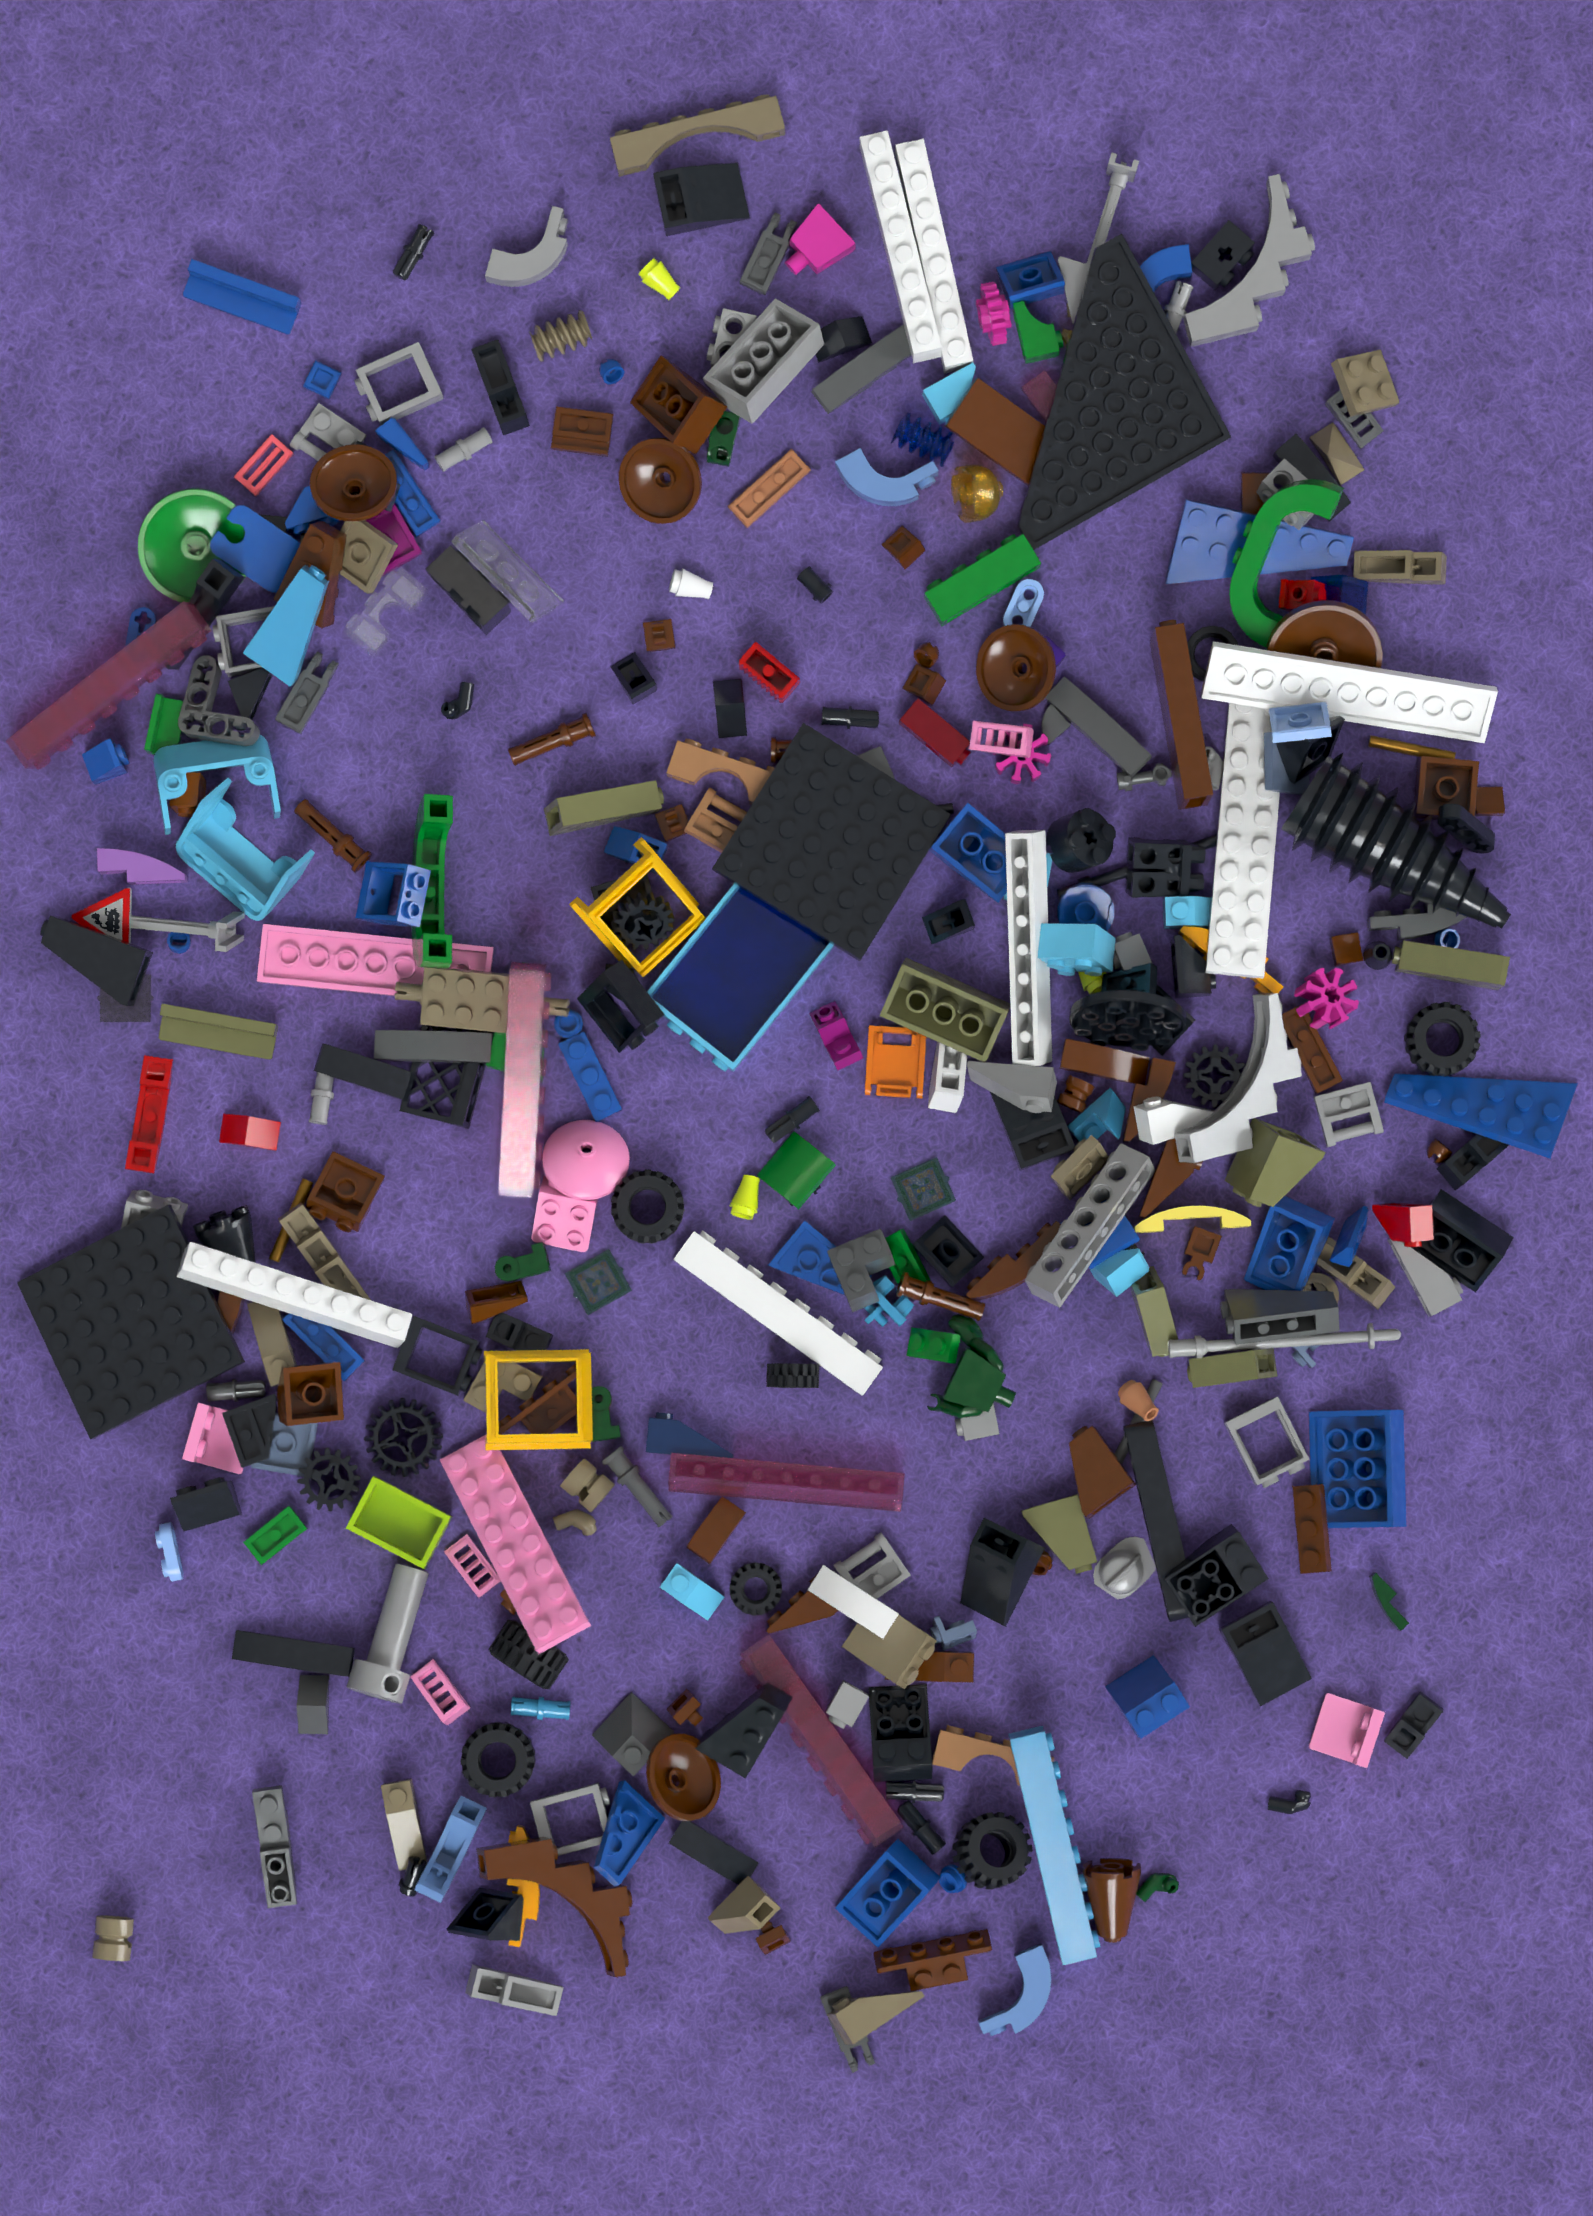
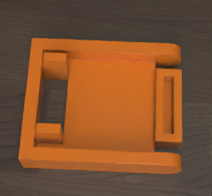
(895, 1067)

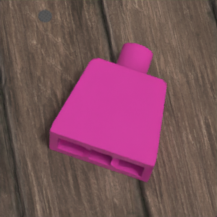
(818, 243)

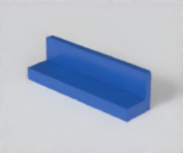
(241, 297)

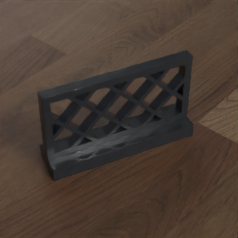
(466, 1091)

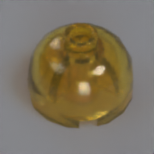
(976, 487)

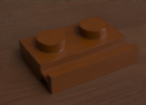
(582, 431)

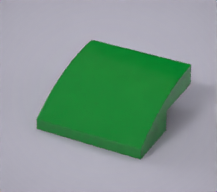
(796, 1170)

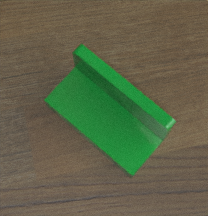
(163, 724)

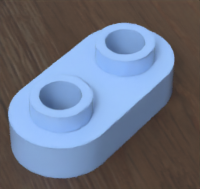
(1022, 607)
(167, 1540)

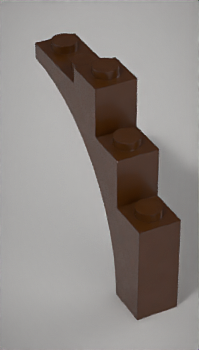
(573, 1880)

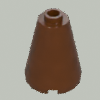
(1112, 1895)

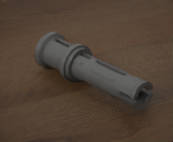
(628, 1475)

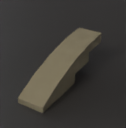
(319, 1251)

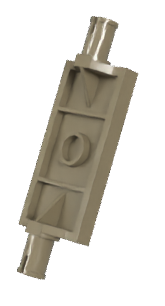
(466, 999)

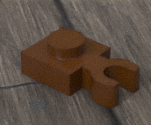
(1201, 1247)

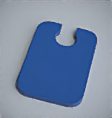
(263, 551)

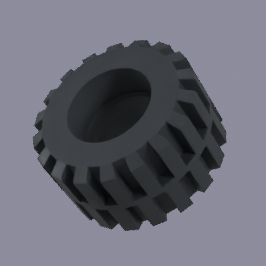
(1460, 1021)
(647, 1181)
(517, 1652)
(516, 1741)
(1014, 1846)

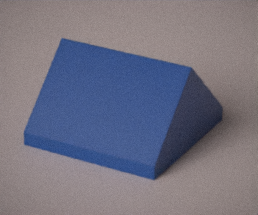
(1031, 279)

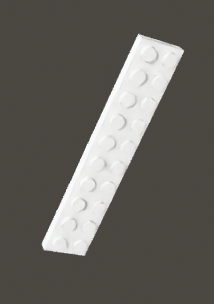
(1351, 691)
(1243, 850)

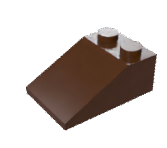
(678, 405)

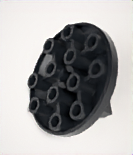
(1128, 1012)

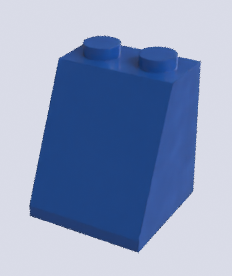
(1147, 1697)

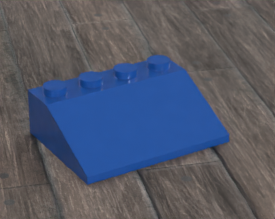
(1361, 1466)

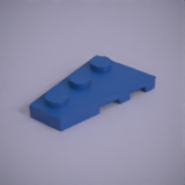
(808, 1259)
(626, 1834)

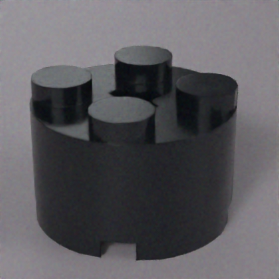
(1080, 840)

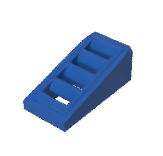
(398, 439)

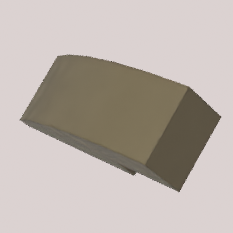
(1400, 566)
(1358, 1278)

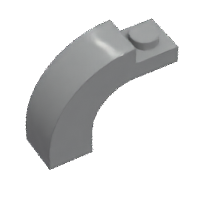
(532, 266)

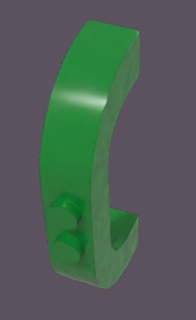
(1303, 495)
(429, 942)

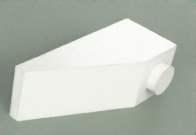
(947, 1079)
(1161, 1118)

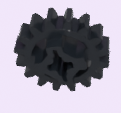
(642, 920)
(1214, 1063)
(347, 1486)

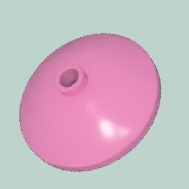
(580, 1173)

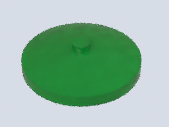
(178, 537)

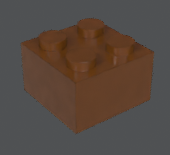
(1444, 782)

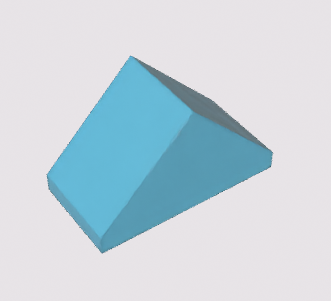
(1121, 1270)

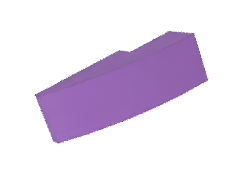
(138, 867)

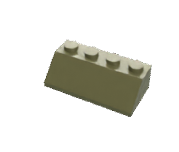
(945, 1010)

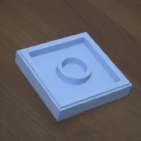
(1300, 722)

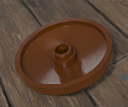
(1328, 632)

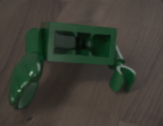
(977, 1376)

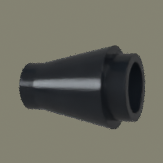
(1373, 960)

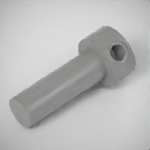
(381, 1672)

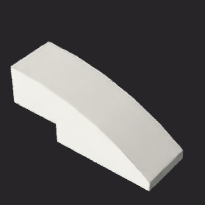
(853, 1601)

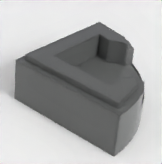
(1053, 724)

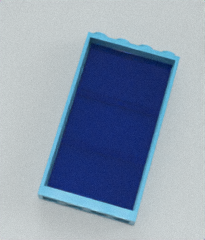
(736, 976)

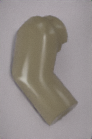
(577, 1519)

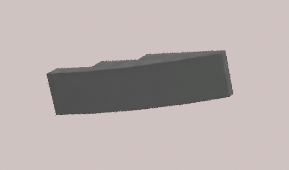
(863, 370)
(1098, 727)
(432, 1046)

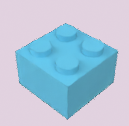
(1076, 948)

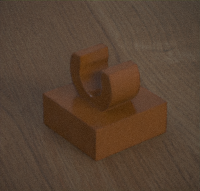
(659, 635)
(672, 822)
(685, 1708)
(772, 1938)

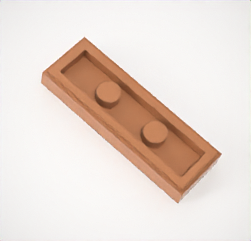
(769, 488)

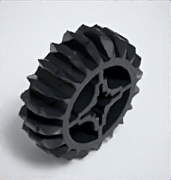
(427, 1428)

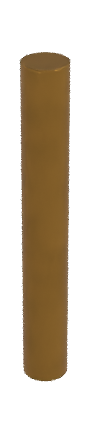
(1408, 748)
(283, 1237)

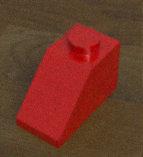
(1406, 1222)

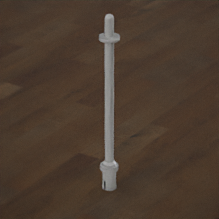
(1199, 1346)

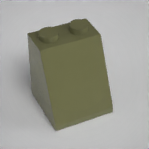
(1272, 1165)

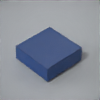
(322, 380)

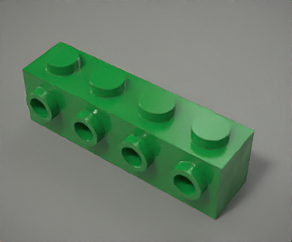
(982, 579)

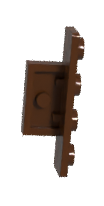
(548, 1411)
(934, 1961)

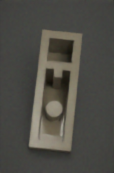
(271, 1340)
(403, 1821)
(862, 2015)

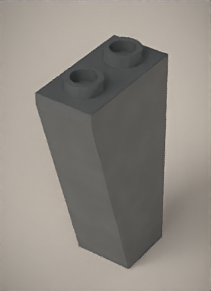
(1278, 1314)

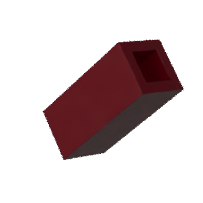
(935, 733)

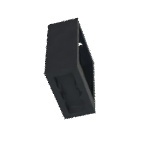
(608, 1015)
(410, 1343)

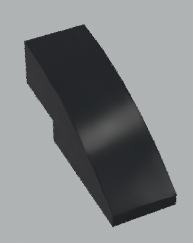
(500, 387)
(1306, 462)
(362, 1071)
(1470, 1160)
(713, 1852)

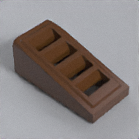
(493, 1300)

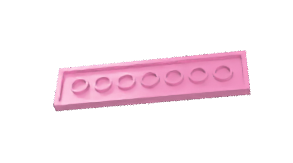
(350, 960)
(515, 1544)

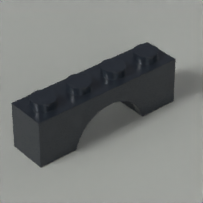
(212, 593)

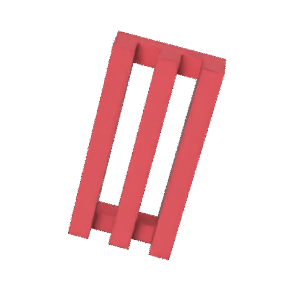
(271, 473)

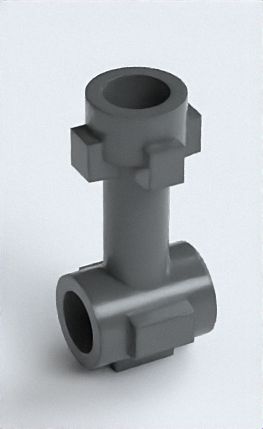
(1158, 775)

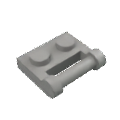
(329, 429)
(1344, 1105)
(879, 1577)

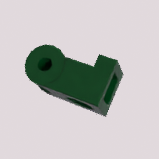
(723, 439)
(513, 1269)
(601, 1415)

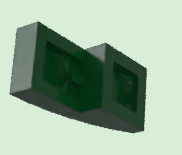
(1384, 1594)

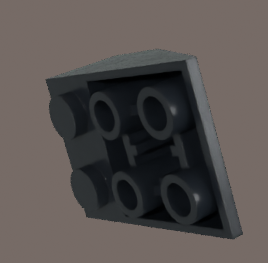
(700, 197)
(1034, 1135)
(998, 1571)
(1215, 1575)
(1265, 1653)
(900, 1733)

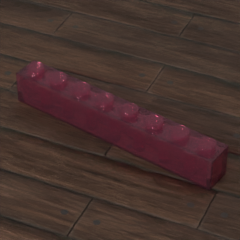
(109, 685)
(523, 1079)
(786, 1482)
(824, 1744)

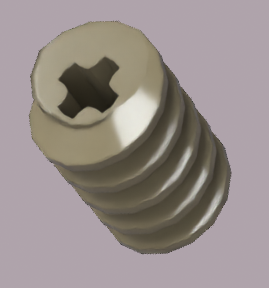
(560, 335)

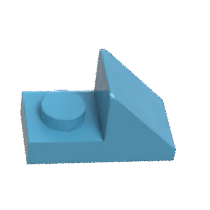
(1101, 1115)

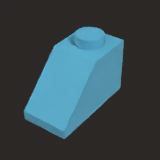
(948, 392)
(1186, 911)
(692, 1591)

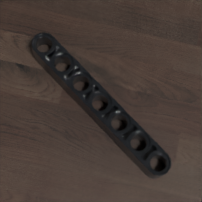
(1156, 1508)

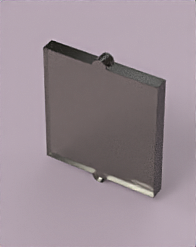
(115, 1012)

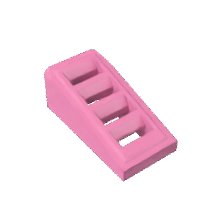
(1026, 741)
(486, 1586)
(455, 1712)

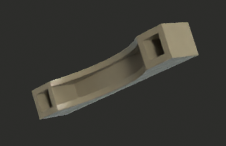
(754, 120)

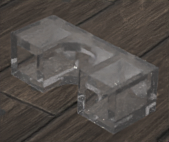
(399, 591)

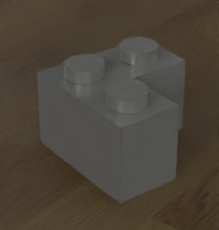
(854, 1264)

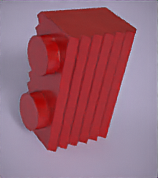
(768, 672)

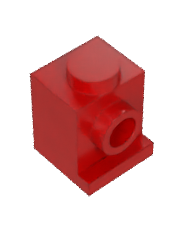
(1299, 592)

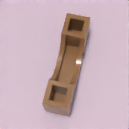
(692, 763)
(955, 1750)

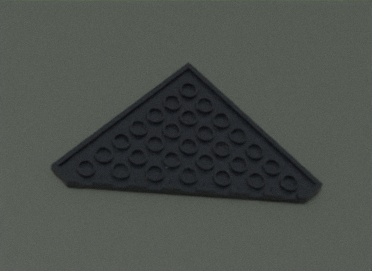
(1121, 405)

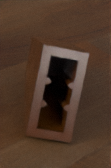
(1097, 1471)

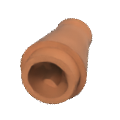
(1135, 1397)

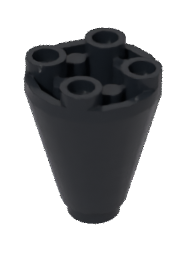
(228, 1233)

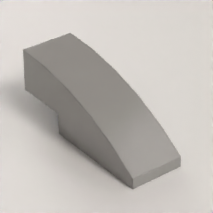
(513, 1990)

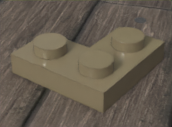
(511, 1378)

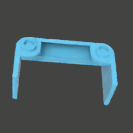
(175, 761)
(234, 863)

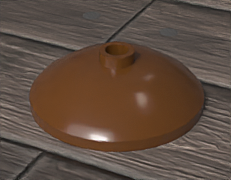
(349, 471)
(644, 482)
(1001, 665)
(693, 1775)

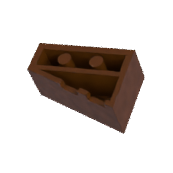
(323, 548)

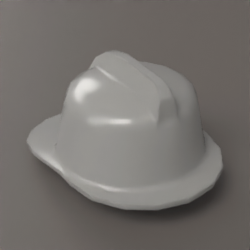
(1124, 1568)

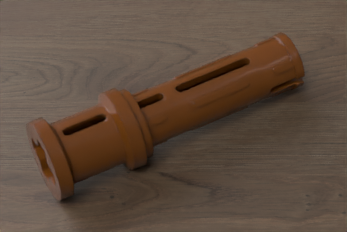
(564, 735)
(342, 844)
(926, 1293)

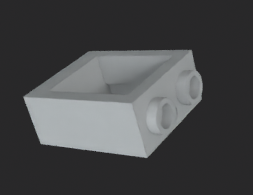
(432, 396)
(221, 635)
(1293, 1465)
(542, 1823)

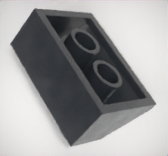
(1463, 1242)

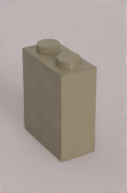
(896, 1654)

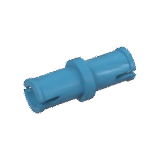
(540, 1708)

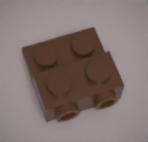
(344, 1192)

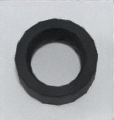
(1203, 633)

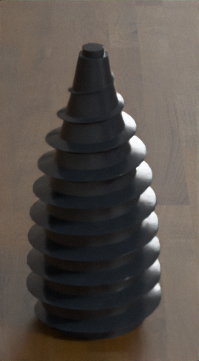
(1386, 843)

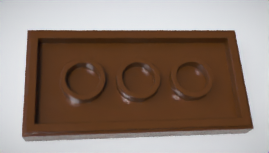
(997, 429)

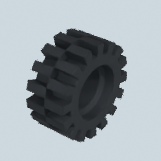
(792, 1375)
(738, 1595)

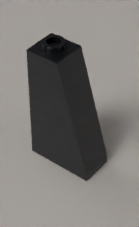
(102, 959)

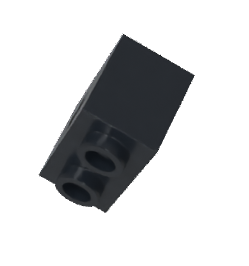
(1229, 240)

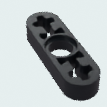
(1466, 828)

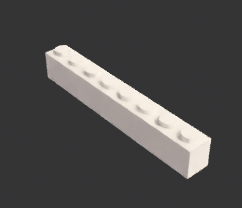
(900, 247)
(933, 253)
(1028, 974)
(294, 1295)
(778, 1313)

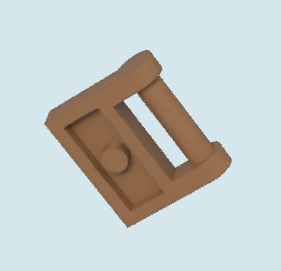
(709, 826)

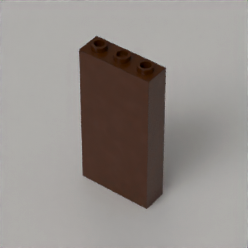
(1181, 715)

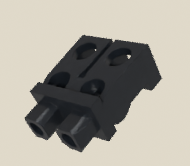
(1162, 868)

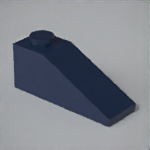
(673, 1436)

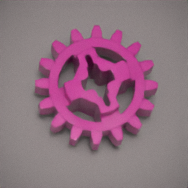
(993, 313)

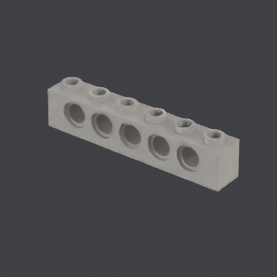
(1056, 1286)

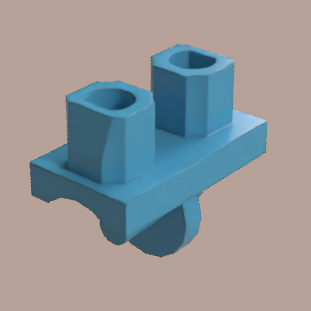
(897, 1311)

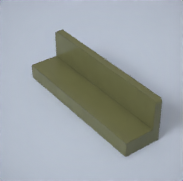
(217, 1031)

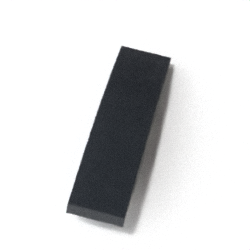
(293, 1653)

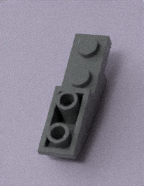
(1413, 923)
(275, 1846)

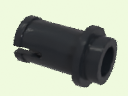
(816, 586)
(412, 1876)

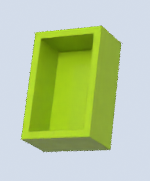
(399, 1522)

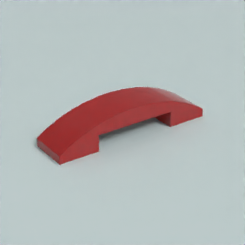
(150, 1114)

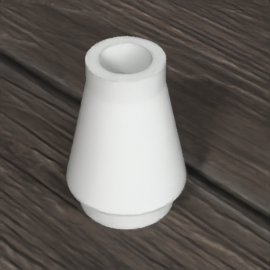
(689, 585)

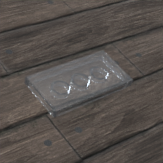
(507, 571)

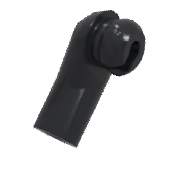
(1290, 1806)

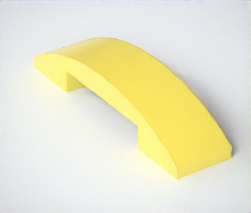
(1228, 1218)

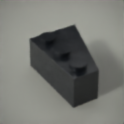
(469, 589)
(746, 1730)

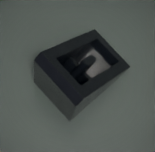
(842, 337)
(634, 678)
(249, 691)
(730, 708)
(949, 922)

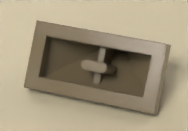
(1336, 453)

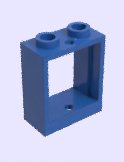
(380, 878)

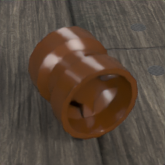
(1075, 1094)

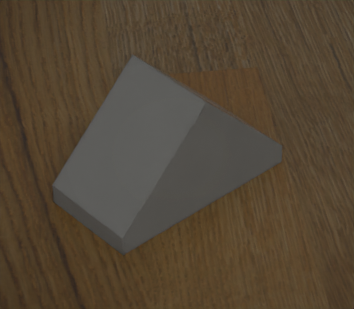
(313, 1704)

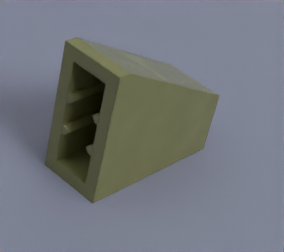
(1154, 1312)
(1232, 1367)
(1064, 1531)

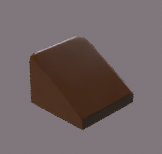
(904, 547)
(924, 684)
(1490, 801)
(1346, 949)

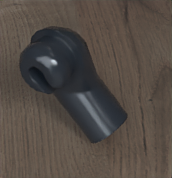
(461, 704)

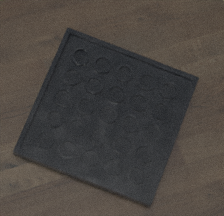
(831, 842)
(126, 1324)

